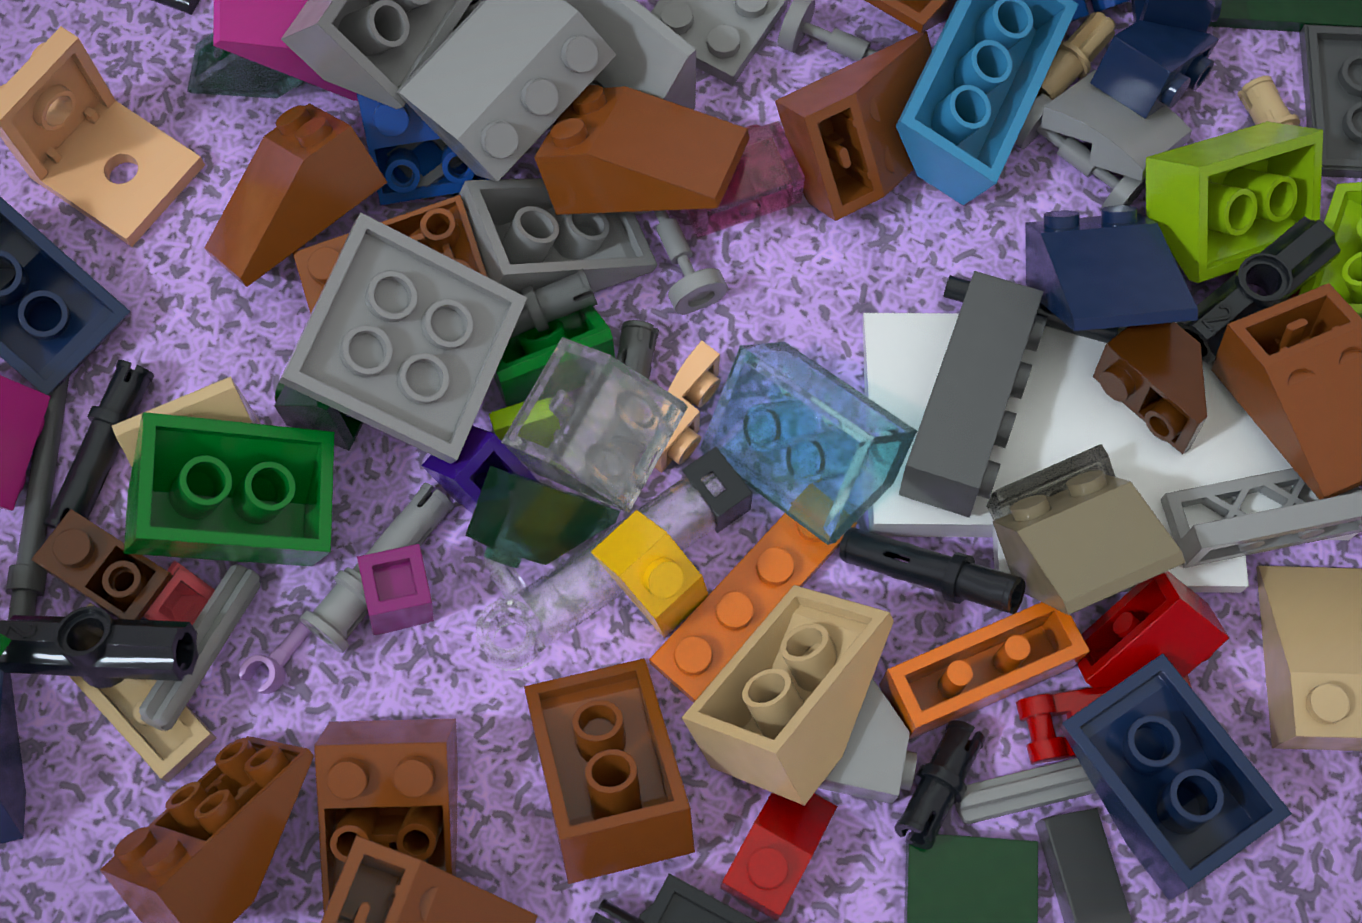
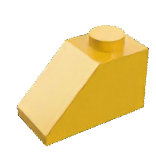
(652, 572)

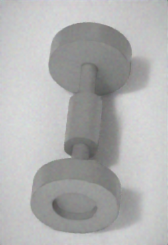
(798, 24)
(1078, 155)
(695, 288)

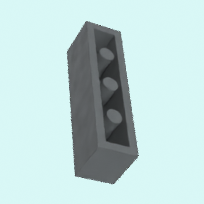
(971, 393)

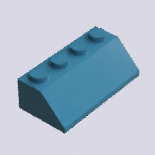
(980, 90)

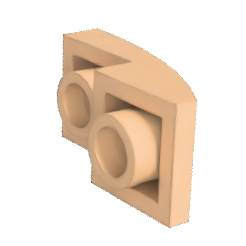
(693, 385)

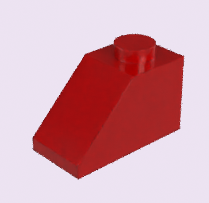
(1146, 622)
(777, 852)

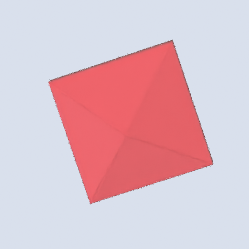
(181, 598)

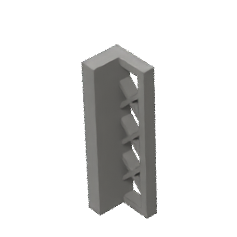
(1261, 531)

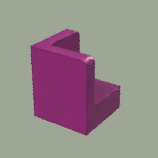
(396, 589)

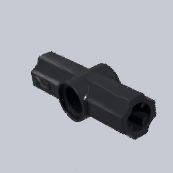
(1278, 270)
(99, 647)

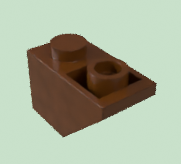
(1158, 378)
(99, 570)

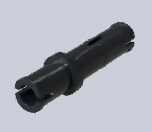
(100, 443)
(952, 575)

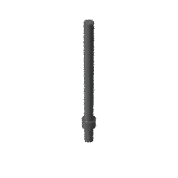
(26, 578)

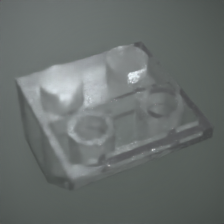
(594, 425)

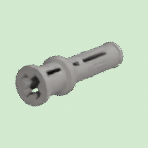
(346, 602)

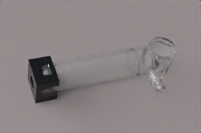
(702, 501)

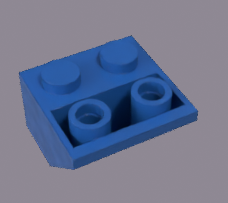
(392, 127)

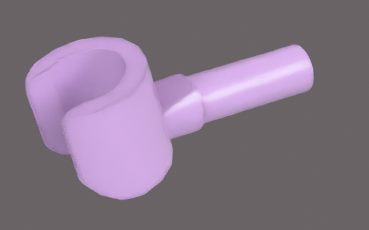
(275, 661)

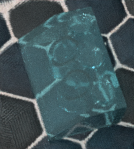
(806, 438)

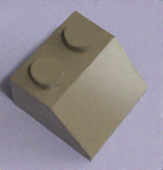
(1085, 542)

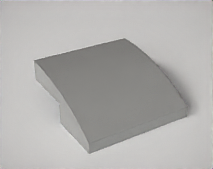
(1117, 133)

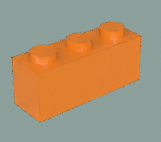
(983, 667)

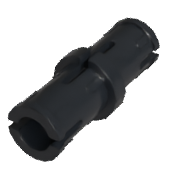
(940, 784)

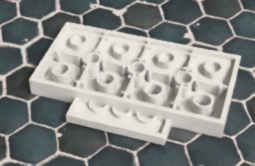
(1059, 418)

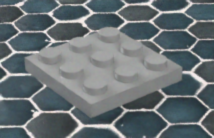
(404, 339)

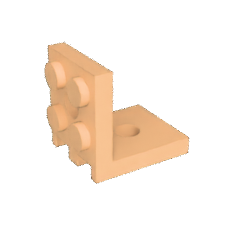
(87, 135)

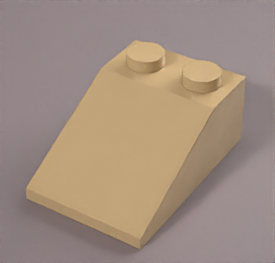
(1312, 655)
(791, 693)

